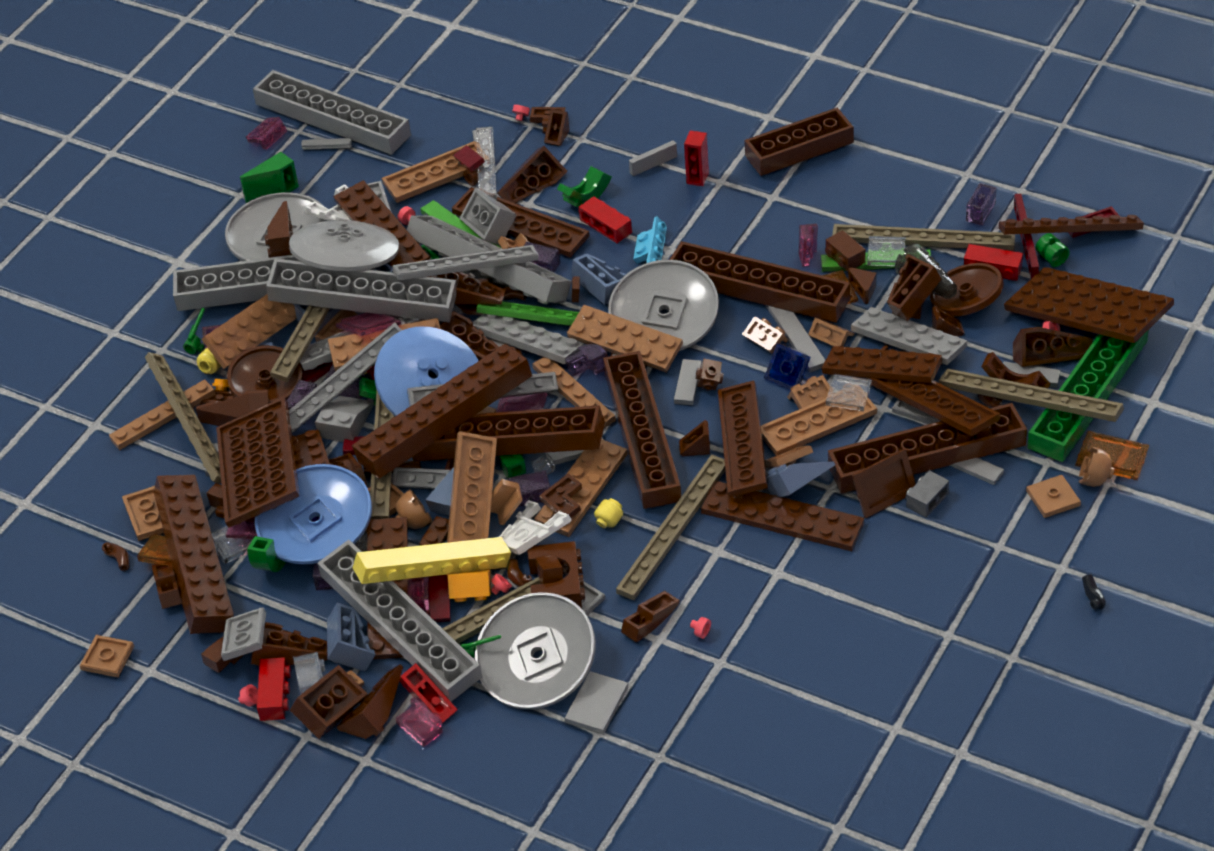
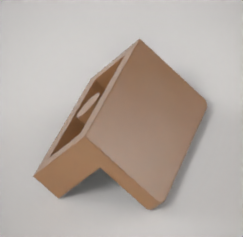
(829, 332)
(505, 499)

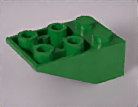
(270, 177)

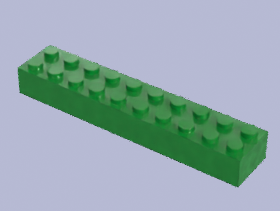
(1094, 377)

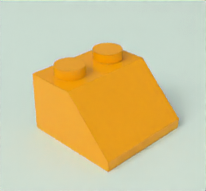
(469, 584)

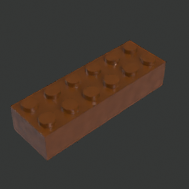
(799, 141)

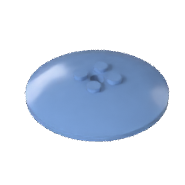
(409, 358)
(325, 492)

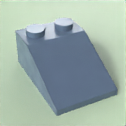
(788, 479)

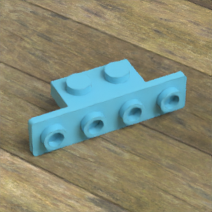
(651, 243)

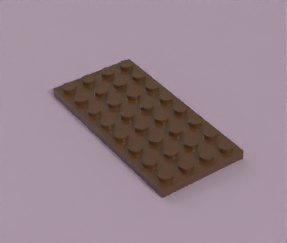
(1089, 304)
(257, 462)

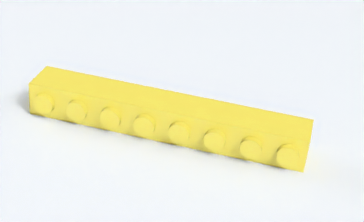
(431, 560)

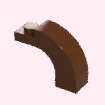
(995, 368)

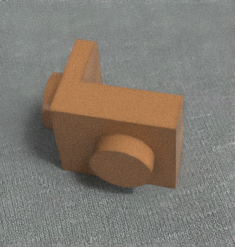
(507, 243)

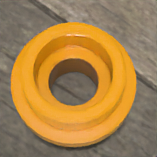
(221, 384)

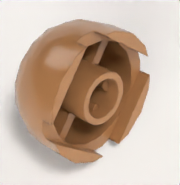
(1096, 468)
(412, 508)

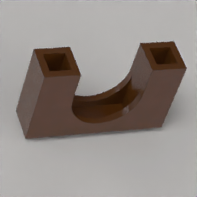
(568, 558)

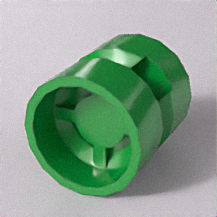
(1052, 250)

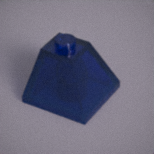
(787, 366)

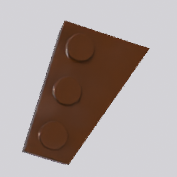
(913, 287)

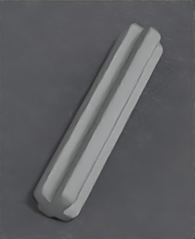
(339, 143)

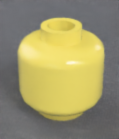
(207, 362)
(608, 513)

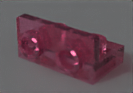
(267, 132)
(807, 242)
(420, 722)

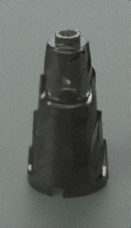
(946, 287)

